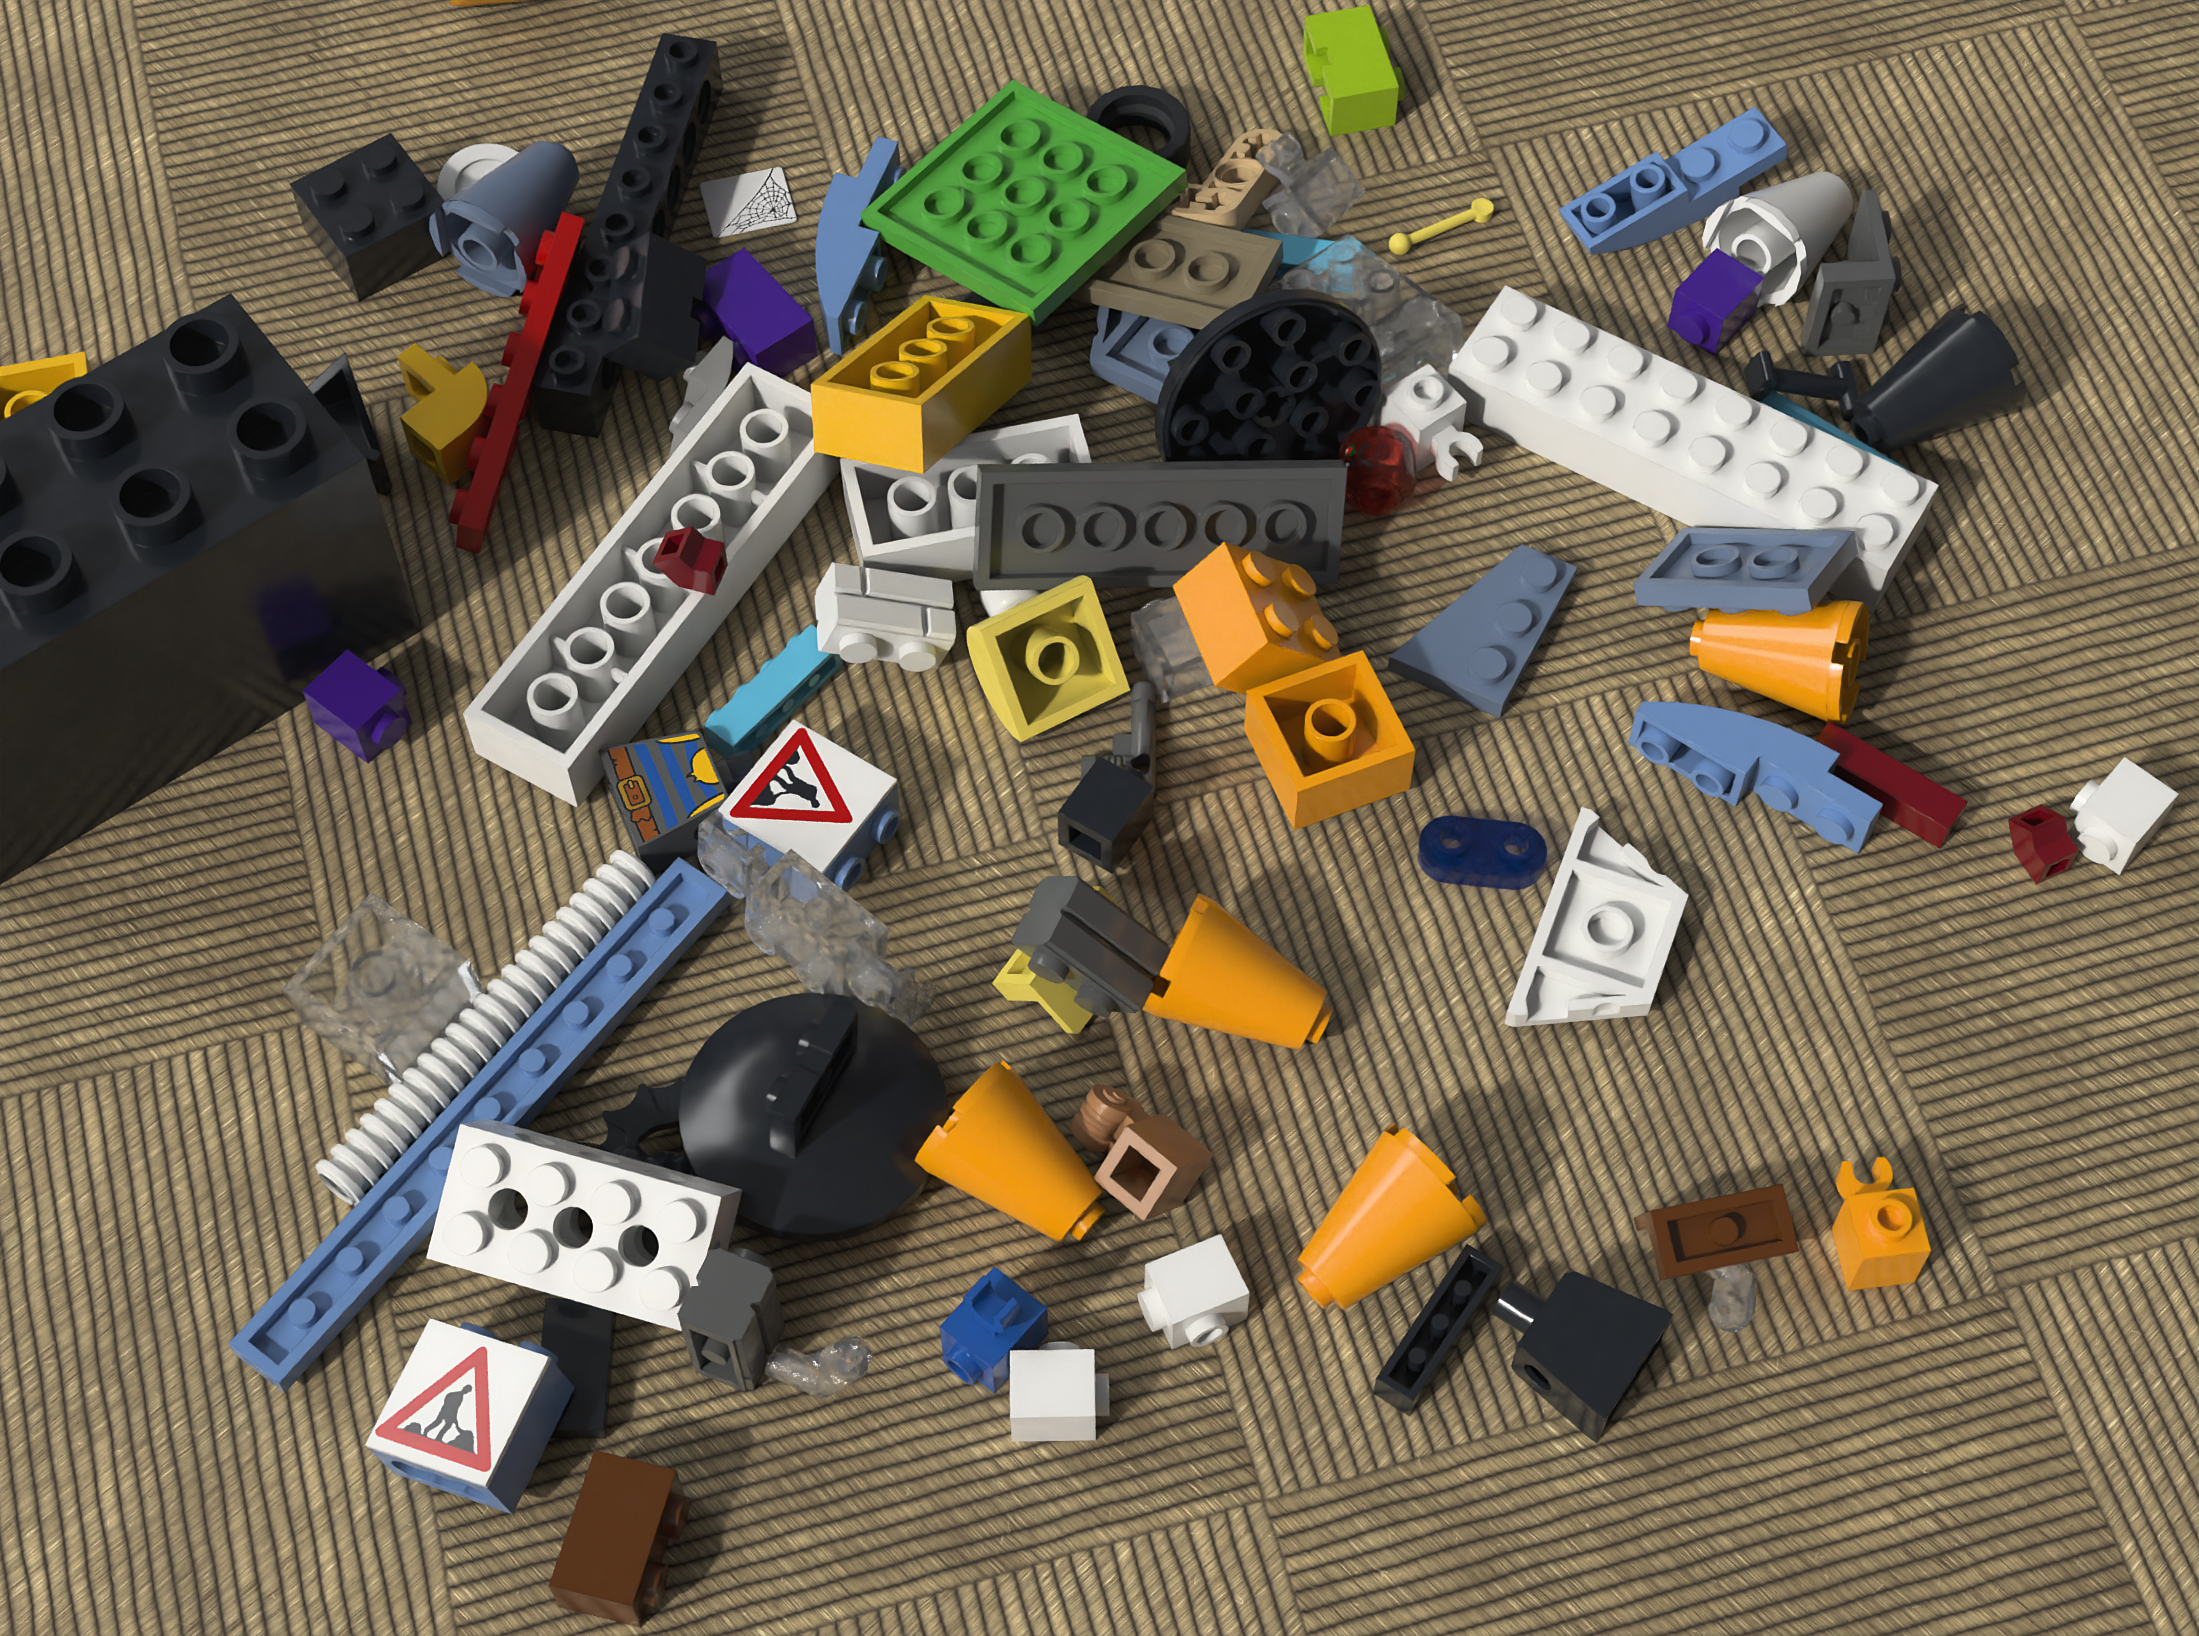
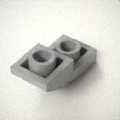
(705, 384)

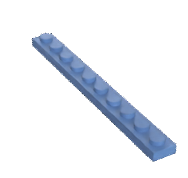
(510, 1090)

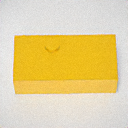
(921, 383)

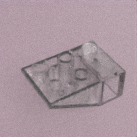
(1402, 316)

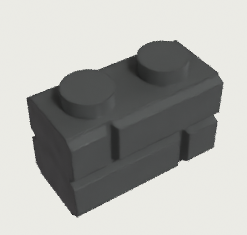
(1090, 946)
(732, 1318)

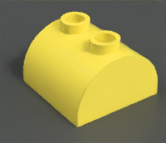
(1047, 659)

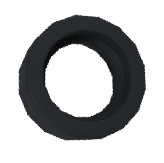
(1149, 108)

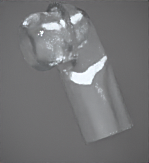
(1733, 1297)
(823, 1372)

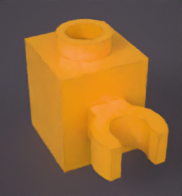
(1878, 1230)

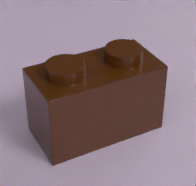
(619, 1538)

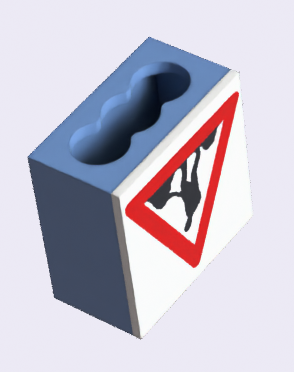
(816, 802)
(471, 1414)

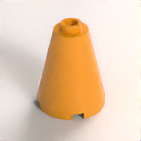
(1791, 659)
(1236, 983)
(1014, 1158)
(1386, 1222)

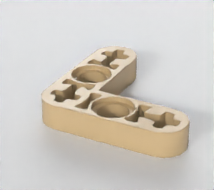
(1232, 188)

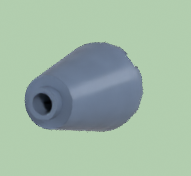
(502, 217)

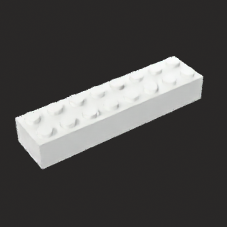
(1682, 439)
(620, 624)

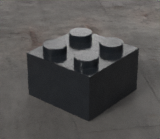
(370, 216)

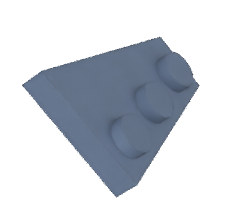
(1489, 633)

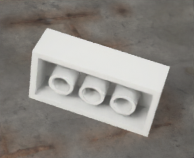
(928, 519)

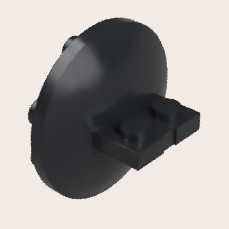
(1270, 382)
(813, 1115)

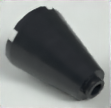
(1941, 384)

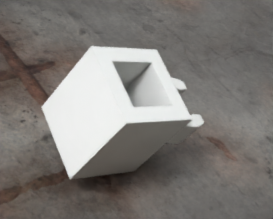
(1432, 418)

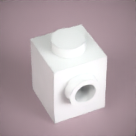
(2119, 815)
(1194, 1294)
(1056, 1393)

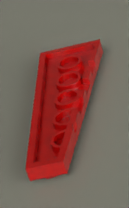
(511, 402)

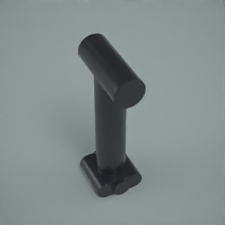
(1840, 386)

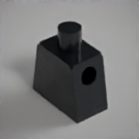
(1582, 1345)

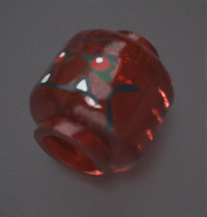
(1379, 469)

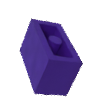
(755, 315)

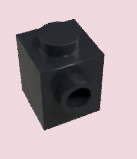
(1106, 814)

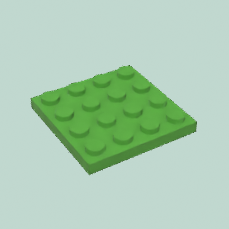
(1024, 201)

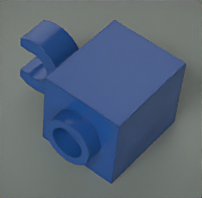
(989, 1324)

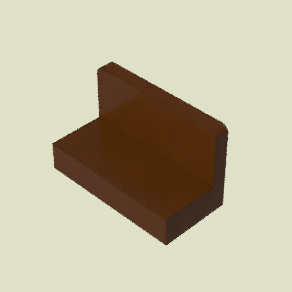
(1720, 1231)

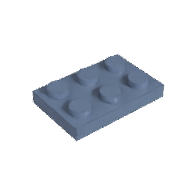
(1746, 569)

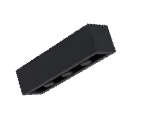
(1438, 1330)

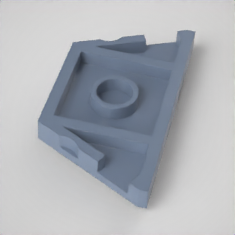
(1135, 350)

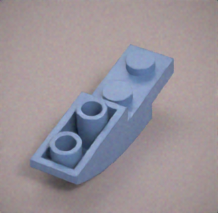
(1674, 192)
(846, 253)
(1737, 752)

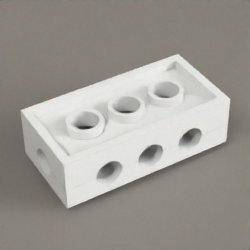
(548, 1251)

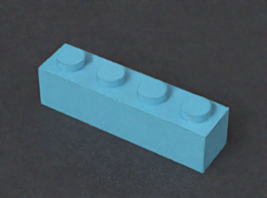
(771, 695)

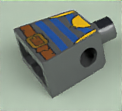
(667, 790)

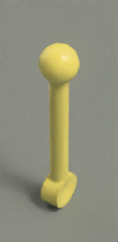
(1480, 211)

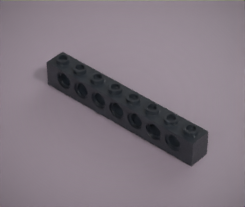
(640, 197)

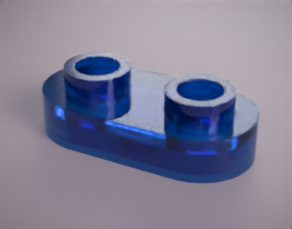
(1482, 853)

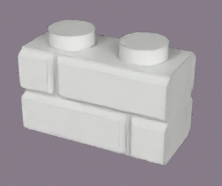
(885, 616)

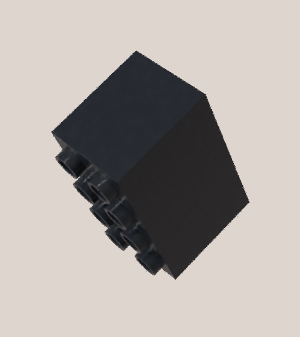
(173, 571)

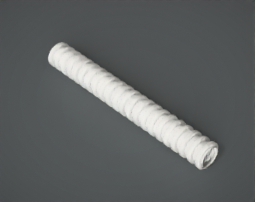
(484, 1028)

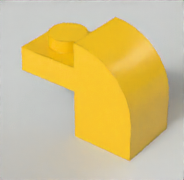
(447, 414)

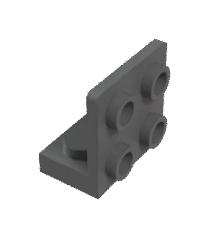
(1854, 294)

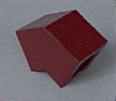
(692, 560)
(2042, 843)

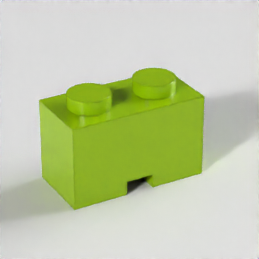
(1353, 63)

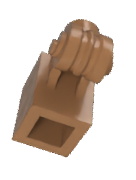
(1149, 1157)

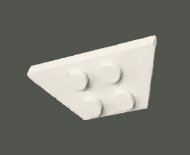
(1598, 935)

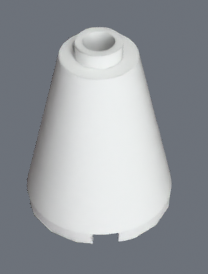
(1781, 230)

